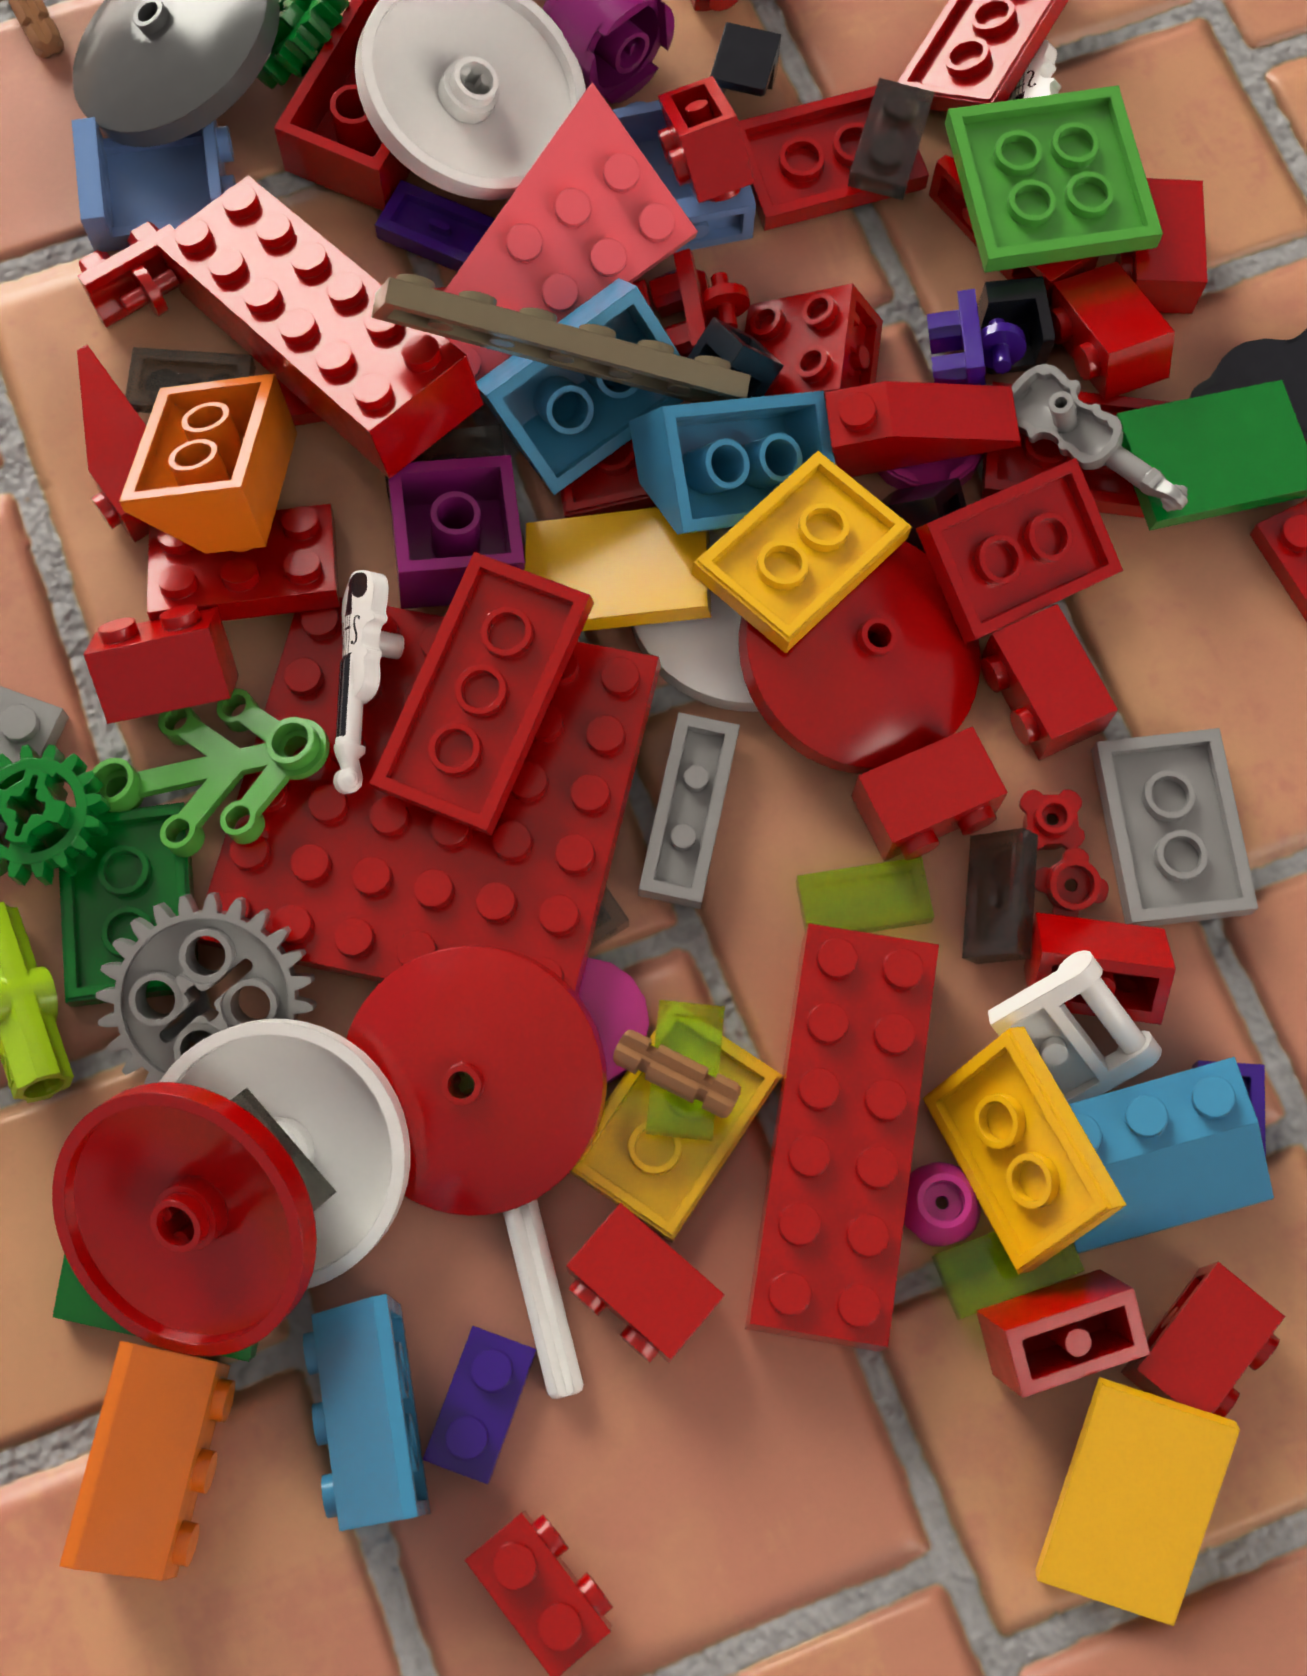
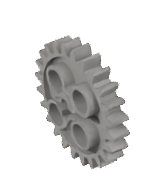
(169, 956)

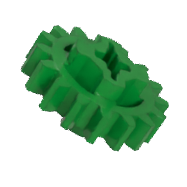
(300, 37)
(40, 823)

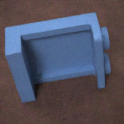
(156, 184)
(714, 221)

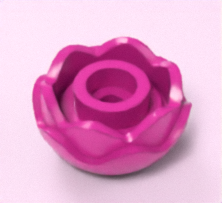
(936, 1225)

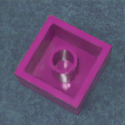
(444, 516)

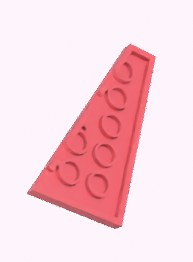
(574, 224)

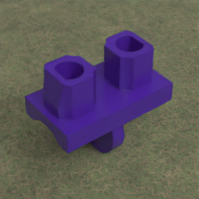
(993, 347)

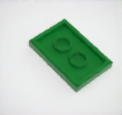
(1225, 447)
(112, 890)

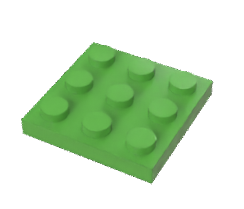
(1052, 178)

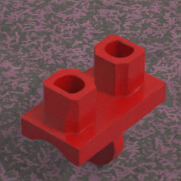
(130, 277)
(689, 291)

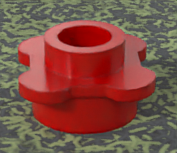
(1064, 808)
(1073, 866)

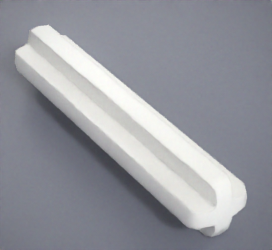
(543, 1301)

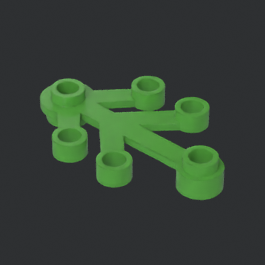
(219, 770)

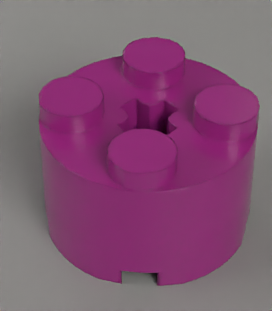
(614, 40)

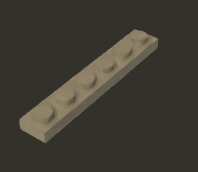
(539, 337)

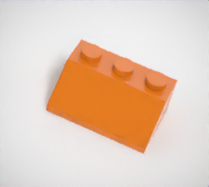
(213, 463)
(148, 1464)

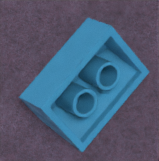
(569, 418)
(723, 457)
(1176, 1151)
(366, 1414)

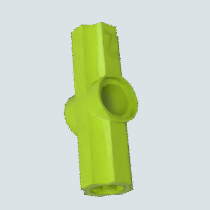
(28, 1016)

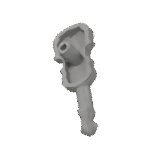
(1051, 410)

